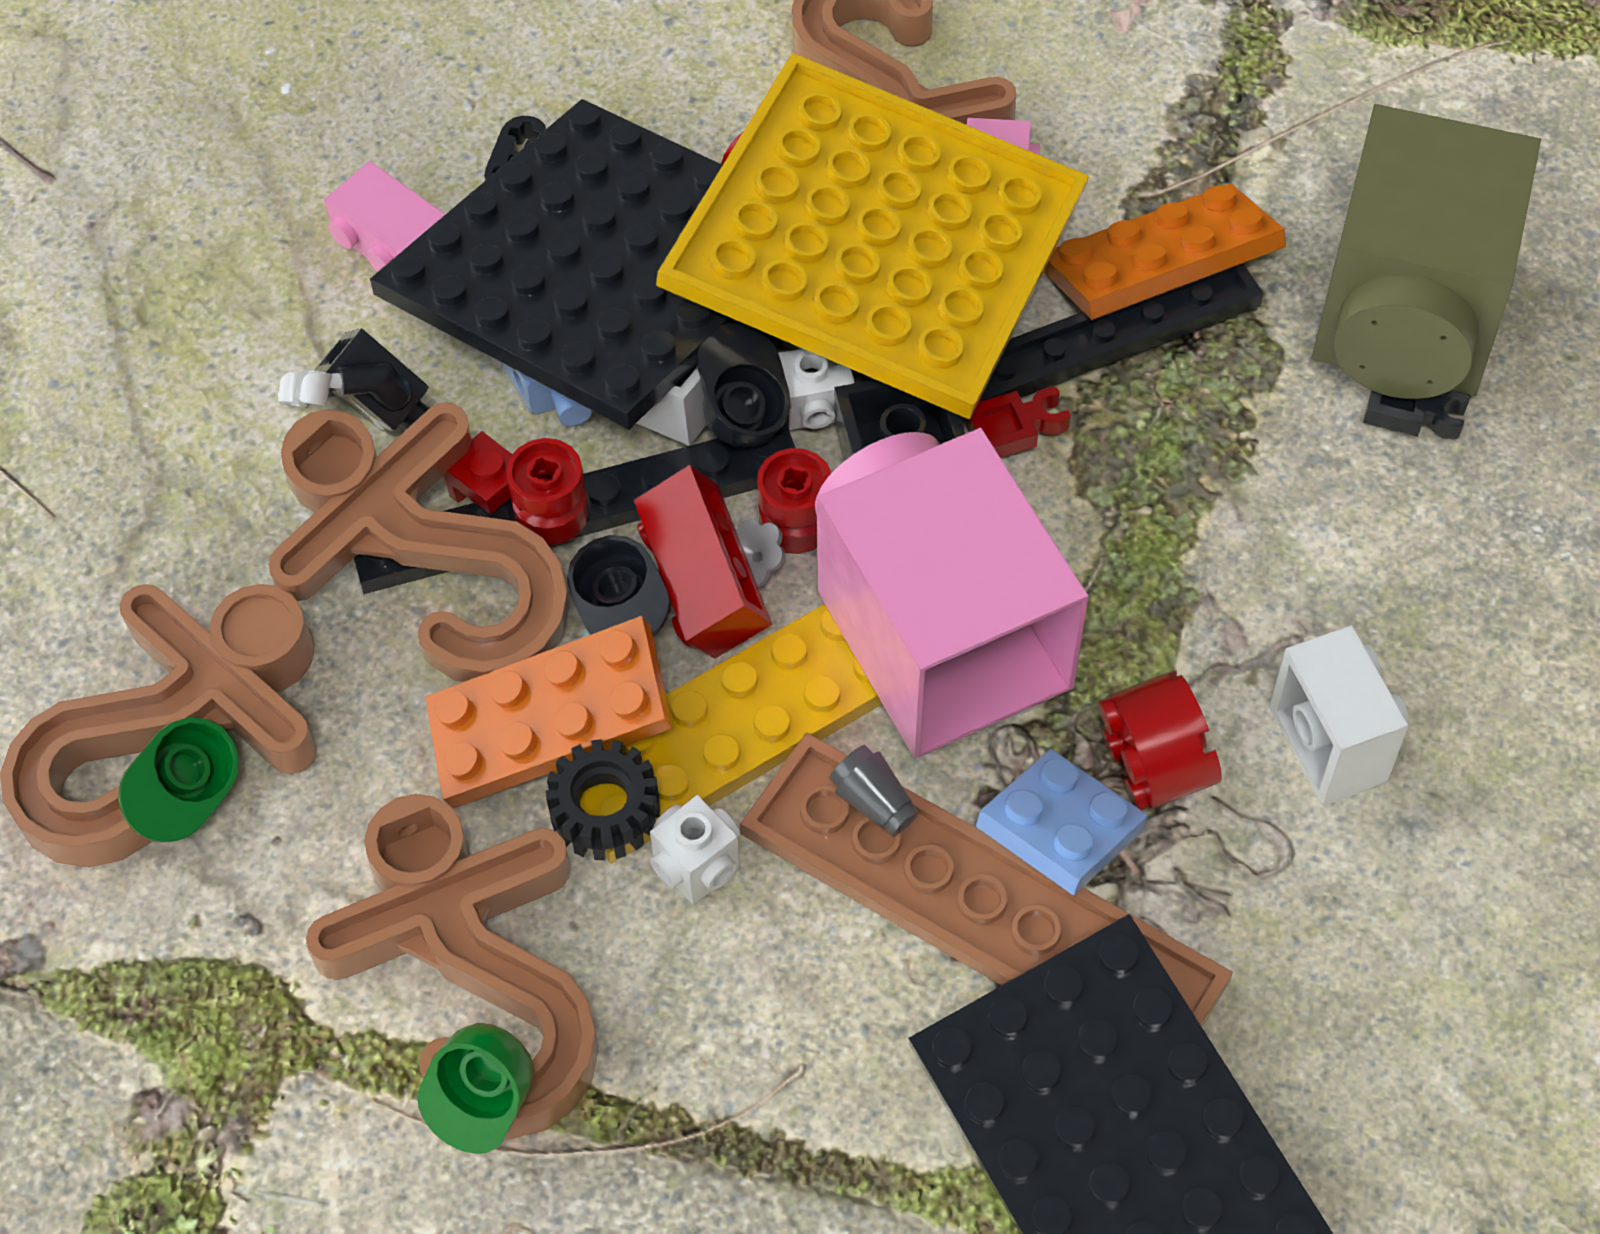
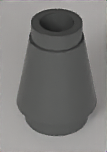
(874, 790)

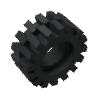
(602, 768)

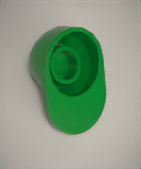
(178, 779)
(476, 1087)

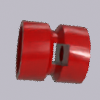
(548, 489)
(788, 494)

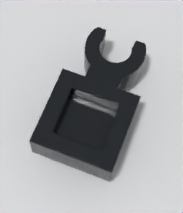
(1409, 414)

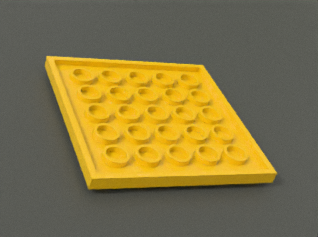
(875, 234)

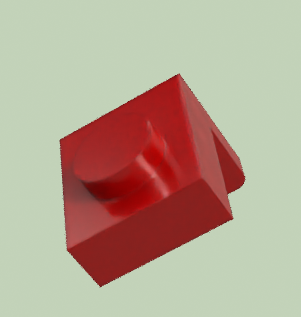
(481, 474)

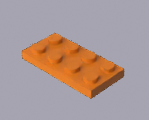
(1163, 250)
(532, 712)

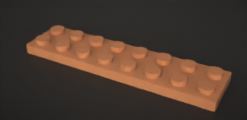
(947, 880)

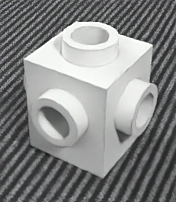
(811, 387)
(695, 848)

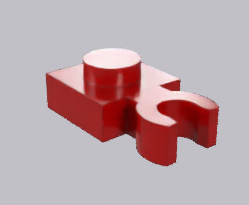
(1014, 424)

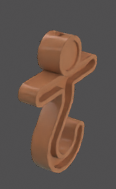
(822, 40)
(372, 509)
(225, 676)
(437, 912)

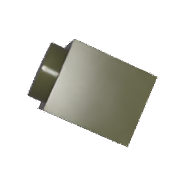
(1426, 254)

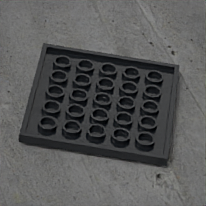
(563, 261)

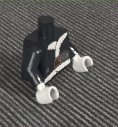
(362, 377)

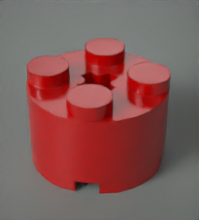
(1160, 739)

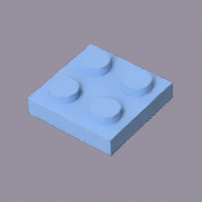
(1061, 821)

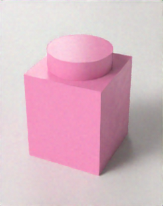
(946, 586)

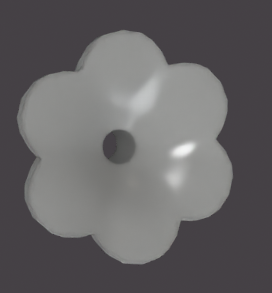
(761, 548)

